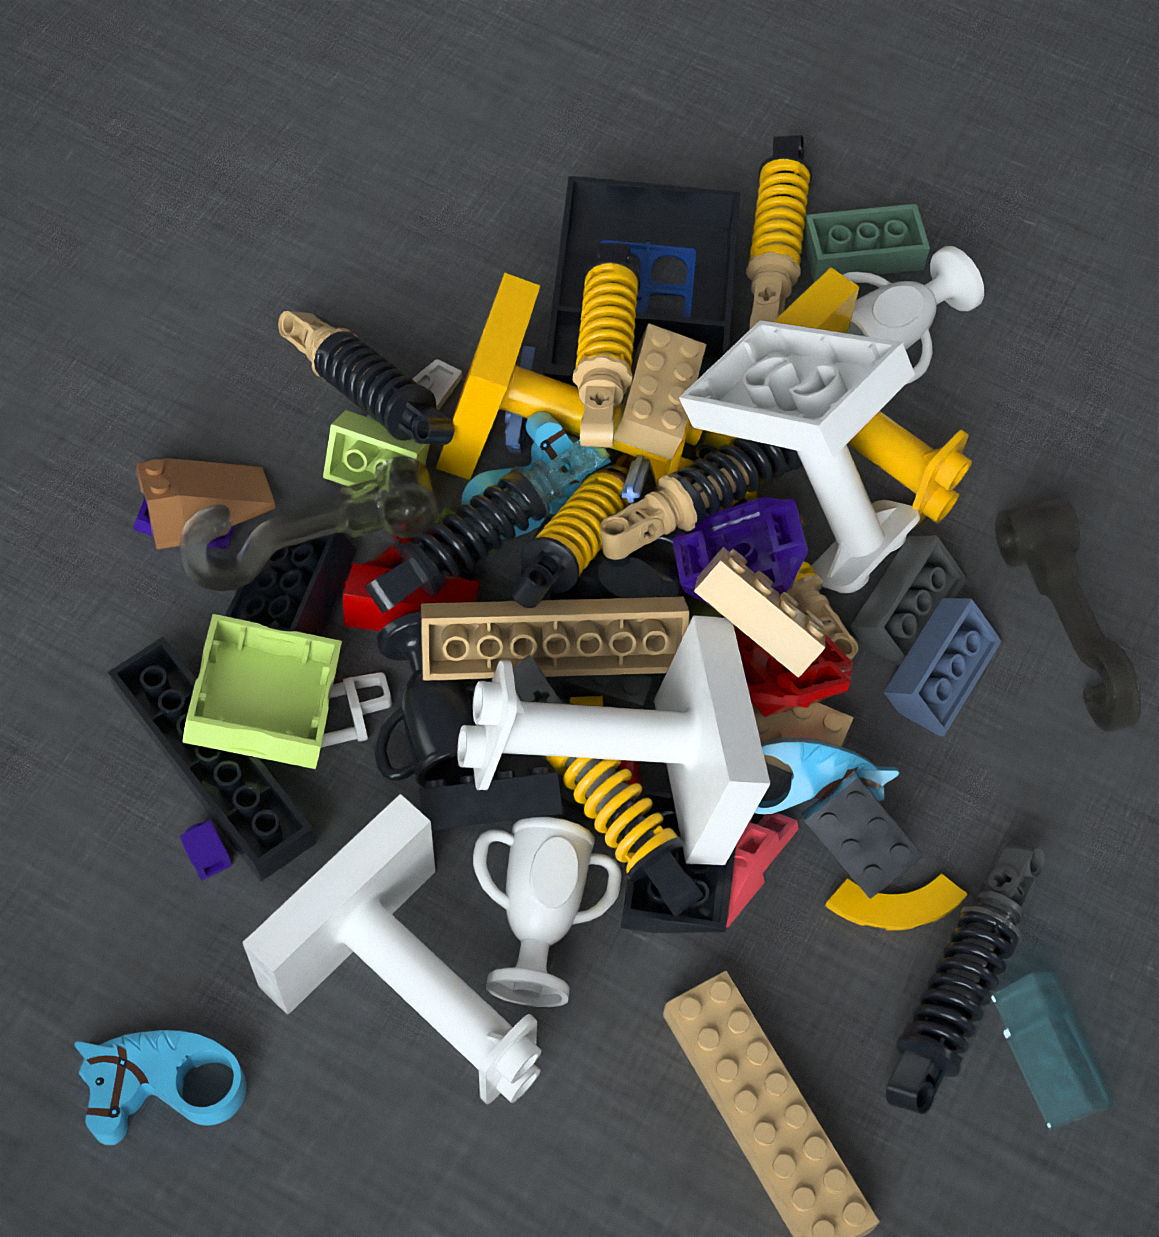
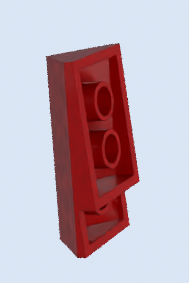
(363, 613)

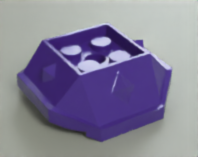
(761, 530)

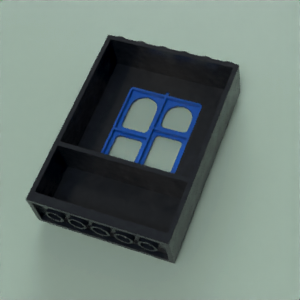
(657, 223)

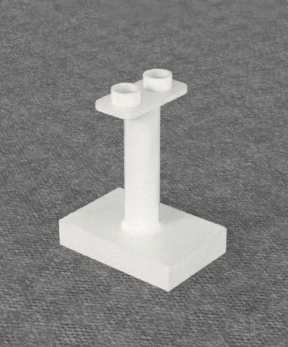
(813, 396)
(698, 729)
(351, 910)

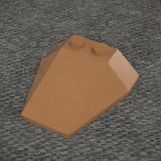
(183, 487)

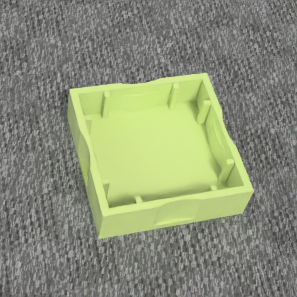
(262, 692)

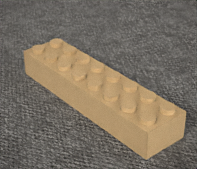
(559, 635)
(767, 1113)

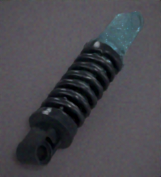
(480, 524)

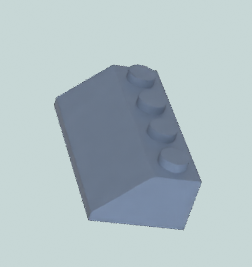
(943, 665)

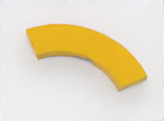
(897, 910)

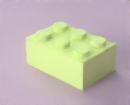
(360, 446)

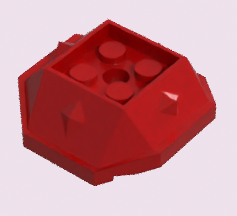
(778, 690)

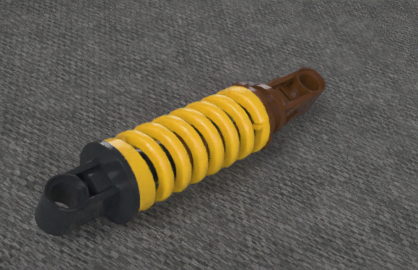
(572, 536)

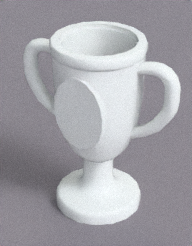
(907, 308)
(542, 900)

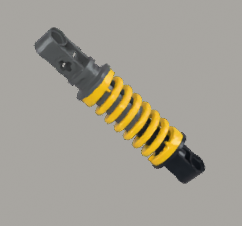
(611, 799)

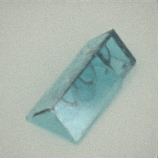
(1051, 1049)

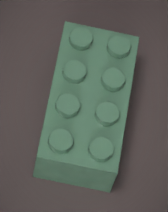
(866, 241)

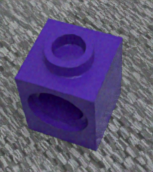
(205, 850)

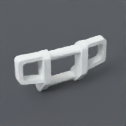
(348, 688)

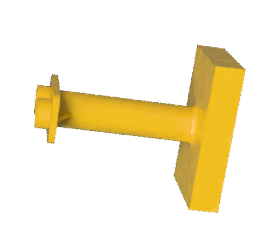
(499, 384)
(925, 471)

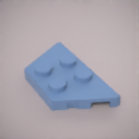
(516, 424)

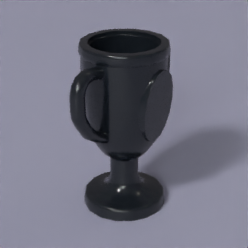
(627, 577)
(430, 712)

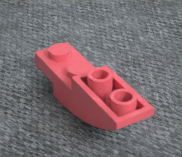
(754, 854)

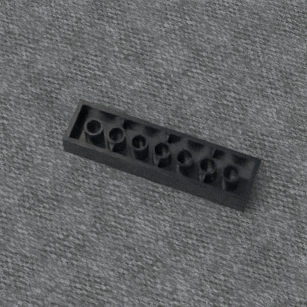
(229, 785)

